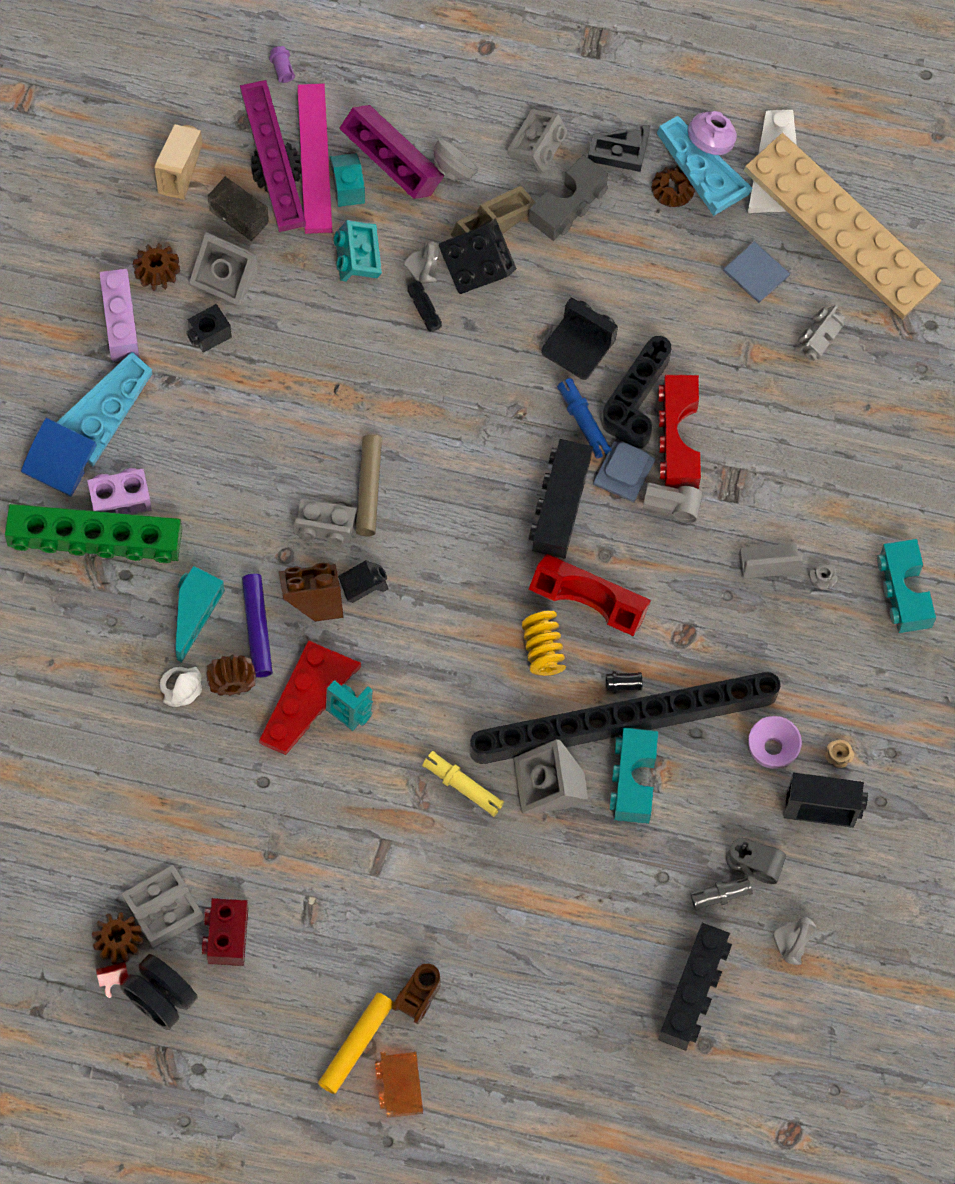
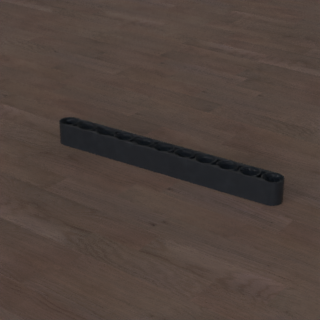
(636, 708)

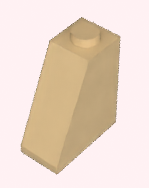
(178, 161)

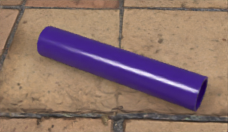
(257, 624)

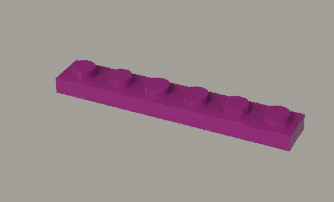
(272, 156)

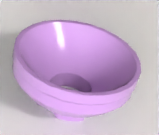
(709, 137)
(779, 730)

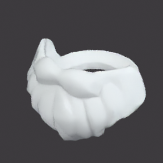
(186, 688)

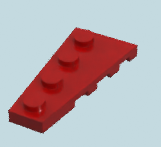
(305, 695)

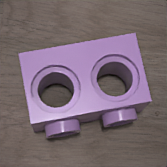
(120, 500)

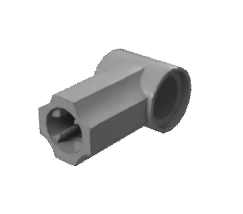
(680, 502)

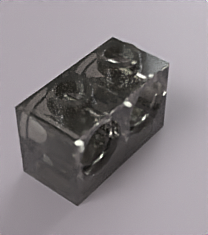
(238, 208)

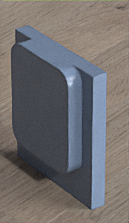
(756, 272)
(624, 471)

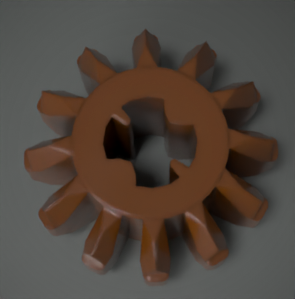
(156, 257)
(231, 675)
(106, 941)

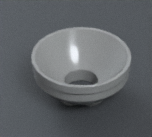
(452, 161)

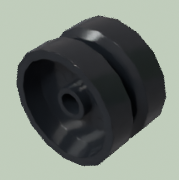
(158, 991)

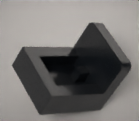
(363, 580)

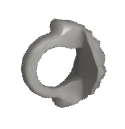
(423, 263)
(793, 938)

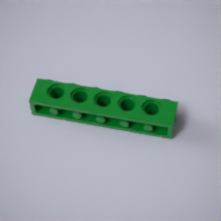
(82, 522)

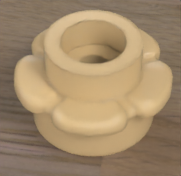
(839, 746)

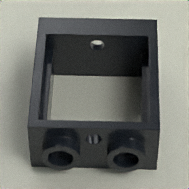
(825, 800)

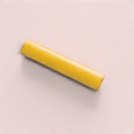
(355, 1043)

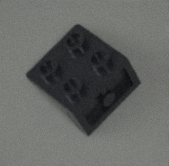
(477, 257)

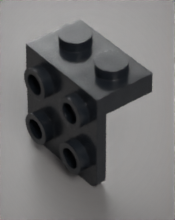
(580, 339)

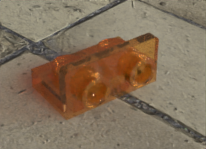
(400, 1084)

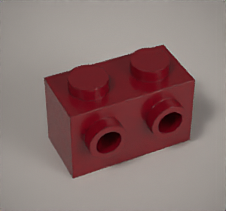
(227, 932)

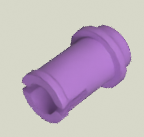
(280, 58)

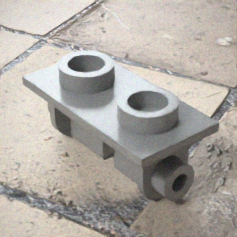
(812, 338)

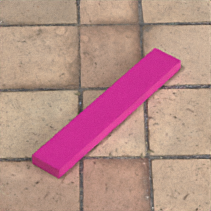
(314, 158)

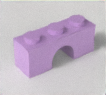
(119, 314)

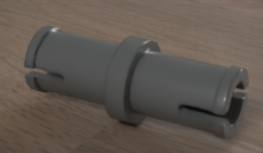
(721, 893)

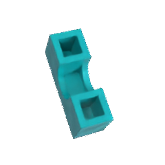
(909, 609)
(632, 800)

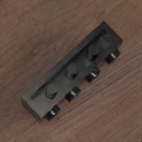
(561, 499)
(692, 991)

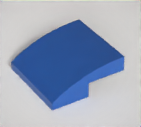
(58, 457)

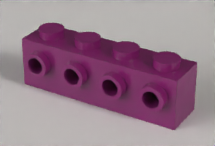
(391, 151)

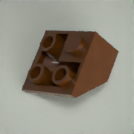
(313, 591)

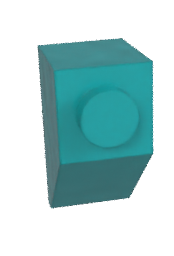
(348, 179)

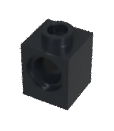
(212, 318)

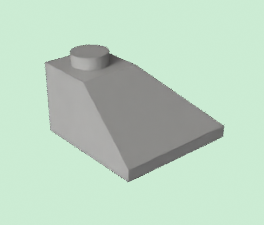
(549, 779)

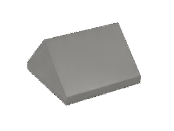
(224, 269)

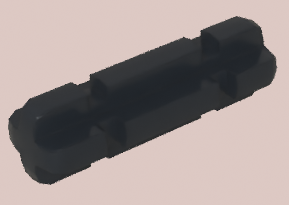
(424, 306)

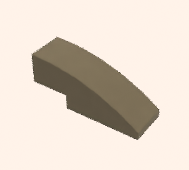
(506, 208)

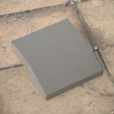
(163, 906)

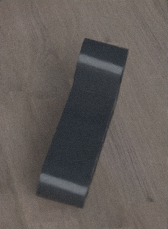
(640, 387)

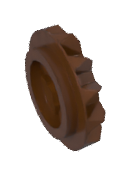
(668, 196)

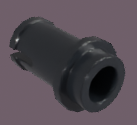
(623, 681)

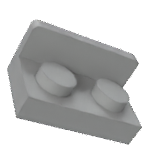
(538, 138)
(325, 521)

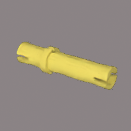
(453, 776)

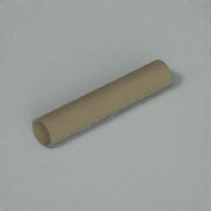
(368, 485)

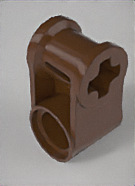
(416, 998)

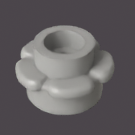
(820, 582)

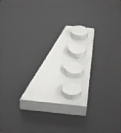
(774, 124)

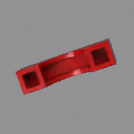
(679, 400)
(564, 581)

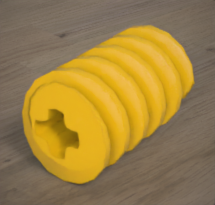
(541, 643)

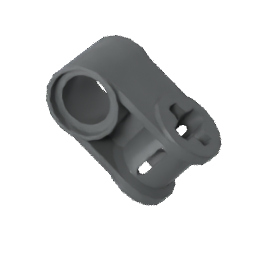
(759, 860)

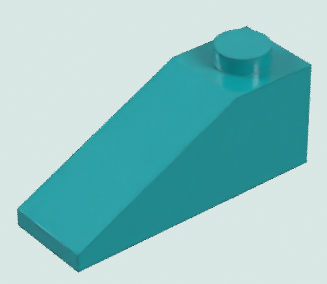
(197, 599)

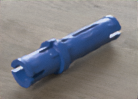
(579, 409)

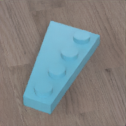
(708, 173)

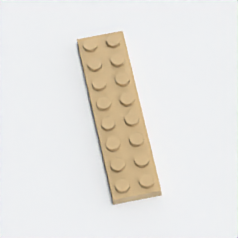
(842, 225)

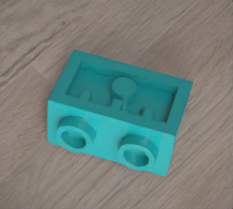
(357, 250)
(348, 708)

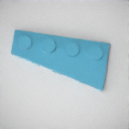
(108, 403)

